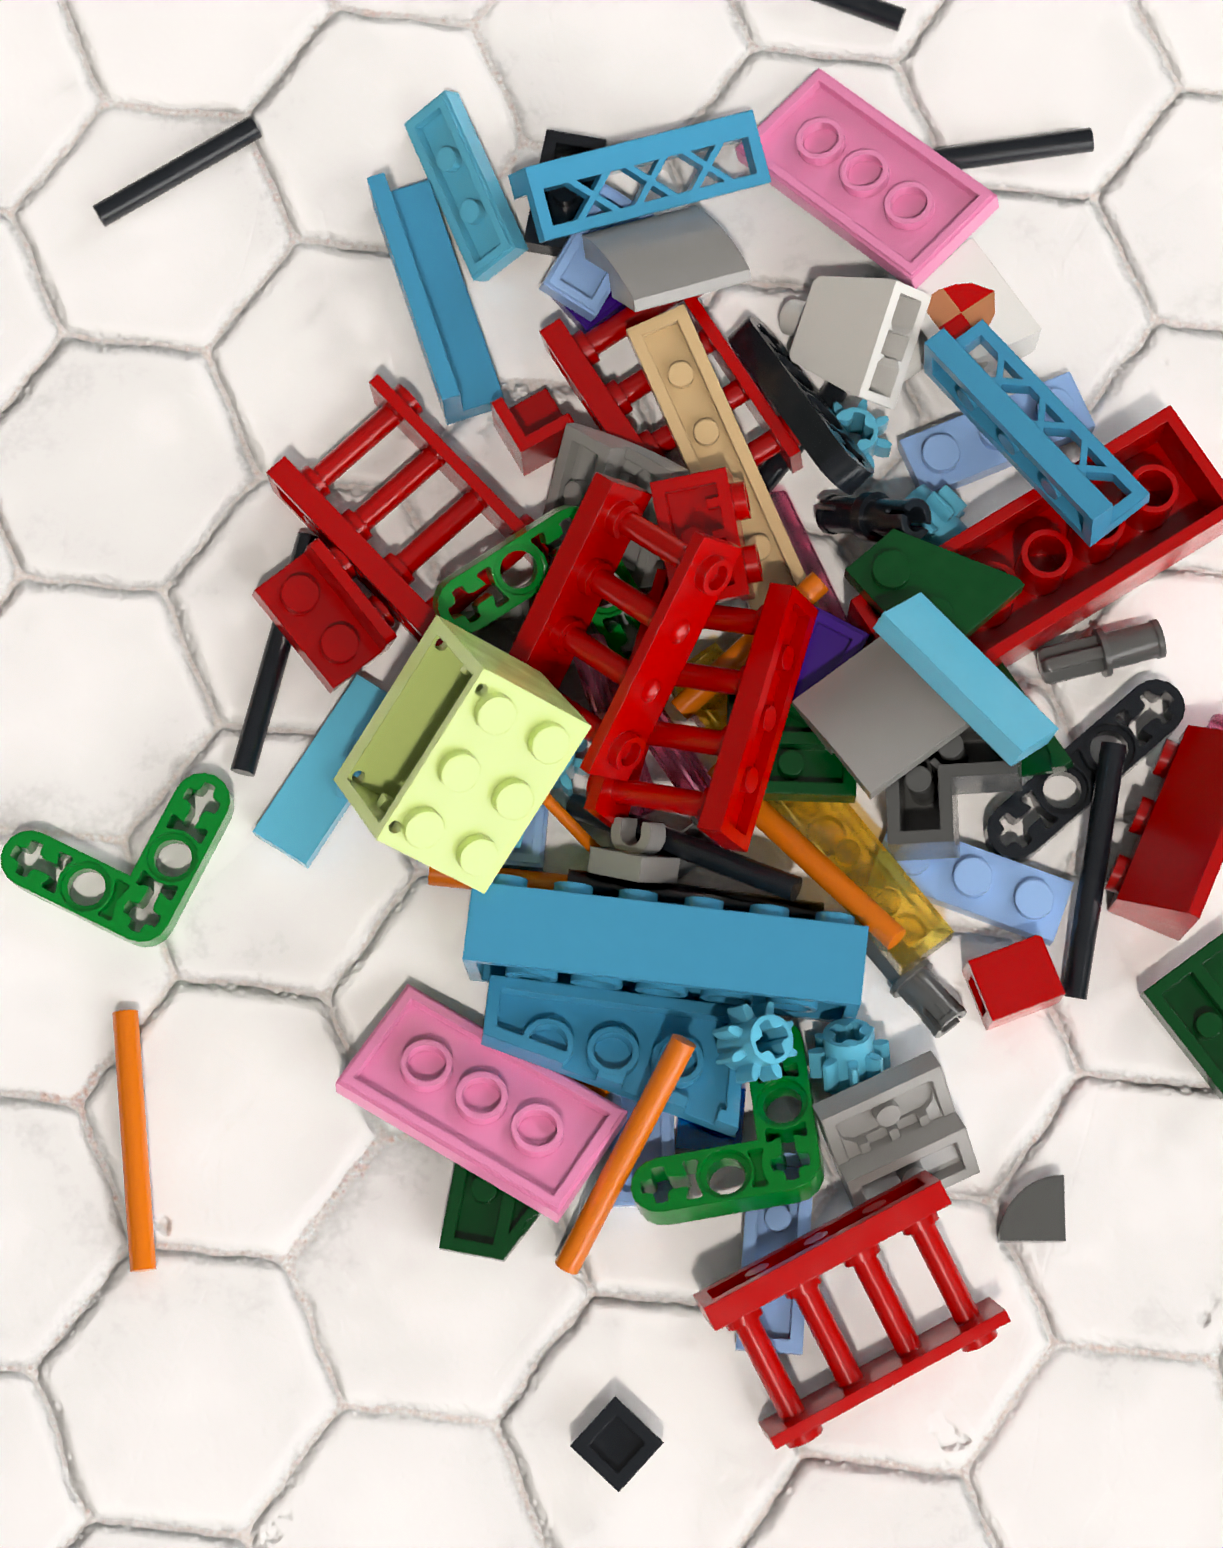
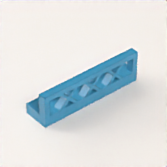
(638, 153)
(436, 298)
(1026, 441)

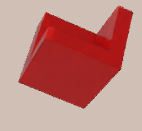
(531, 429)
(1013, 982)

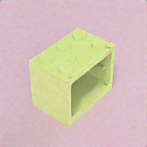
(460, 755)

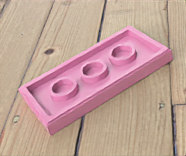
(870, 179)
(479, 1106)

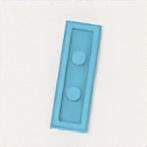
(465, 186)
(965, 679)
(306, 805)

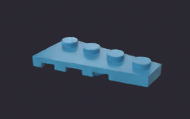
(615, 1042)

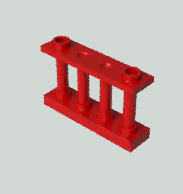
(612, 402)
(585, 575)
(391, 576)
(754, 730)
(796, 1273)

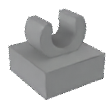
(633, 858)

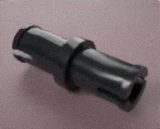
(872, 515)

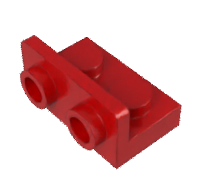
(712, 506)
(327, 614)

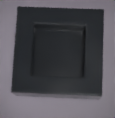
(617, 1444)

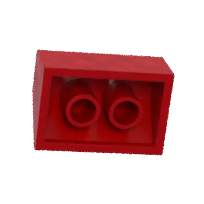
(1177, 840)

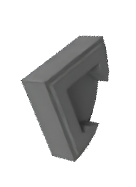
(1036, 1214)

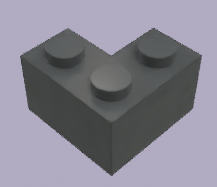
(925, 800)

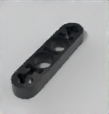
(800, 406)
(1084, 769)

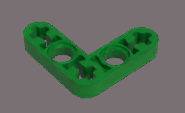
(485, 607)
(126, 890)
(760, 1159)

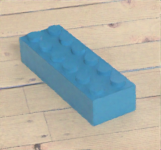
(667, 948)

